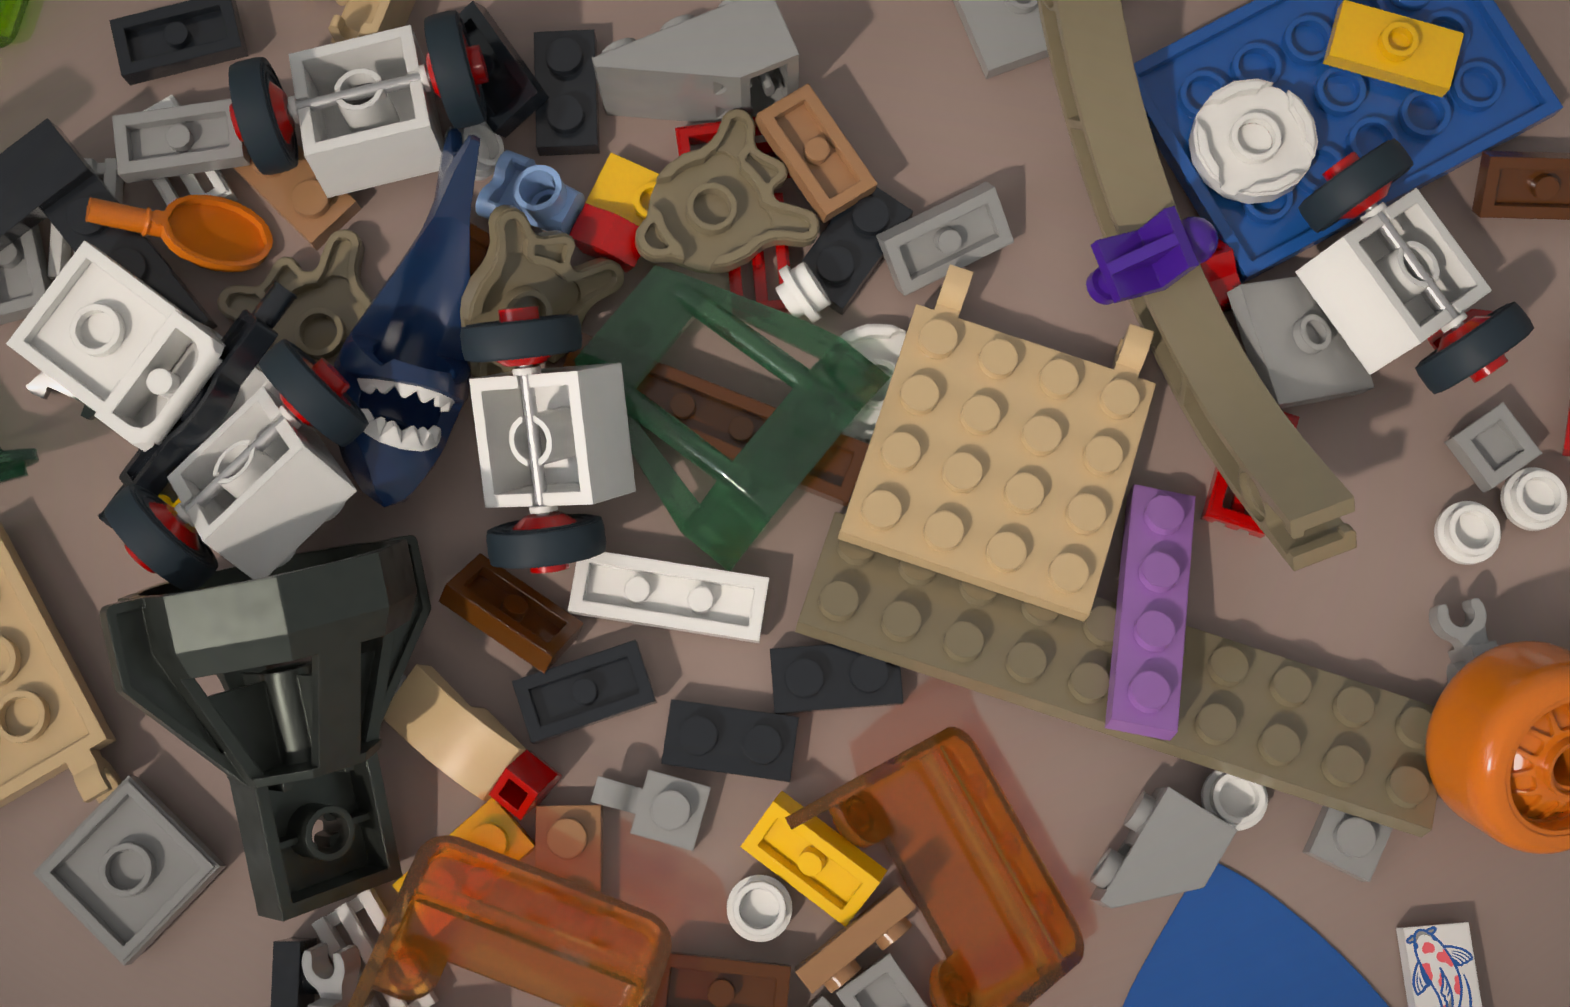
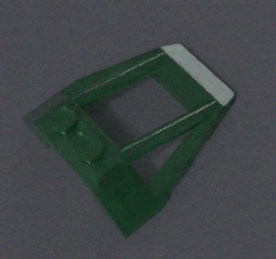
(784, 447)

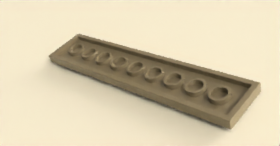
(1237, 703)

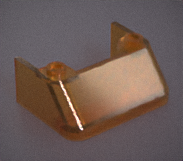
(966, 868)
(515, 929)

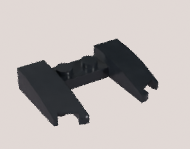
(51, 180)

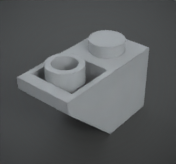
(1165, 853)

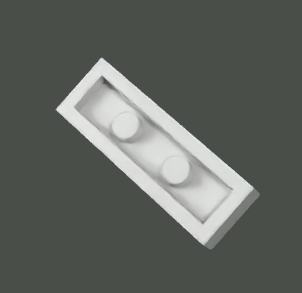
(670, 596)

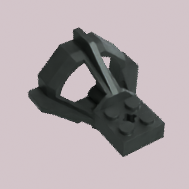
(293, 735)

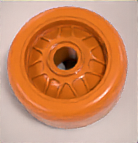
(1504, 745)

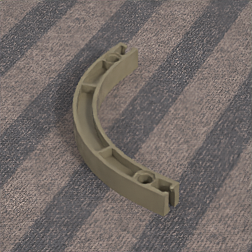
(1215, 384)

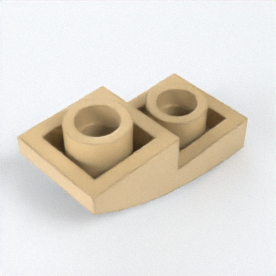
(450, 733)

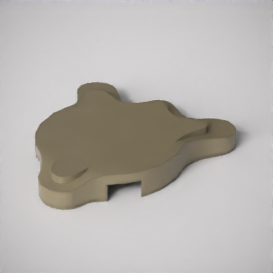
(720, 206)
(532, 271)
(327, 301)

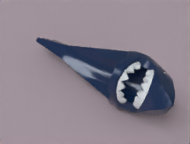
(407, 344)

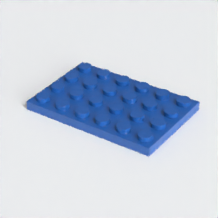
(1490, 101)

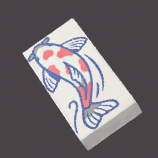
(1439, 965)

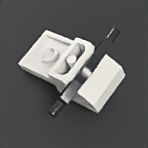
(146, 361)

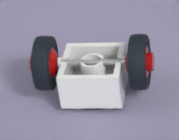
(362, 105)
(1402, 276)
(546, 438)
(252, 483)

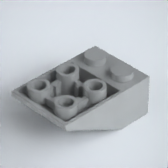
(702, 65)

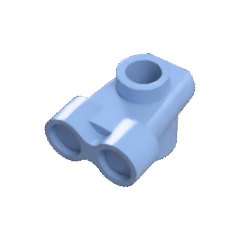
(534, 191)

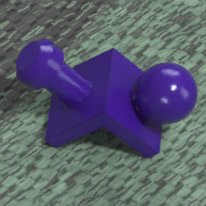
(1150, 257)

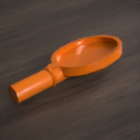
(196, 228)

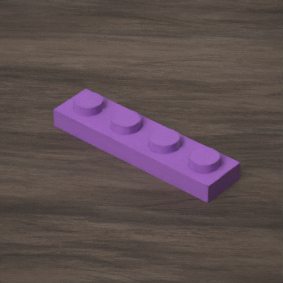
(1151, 613)

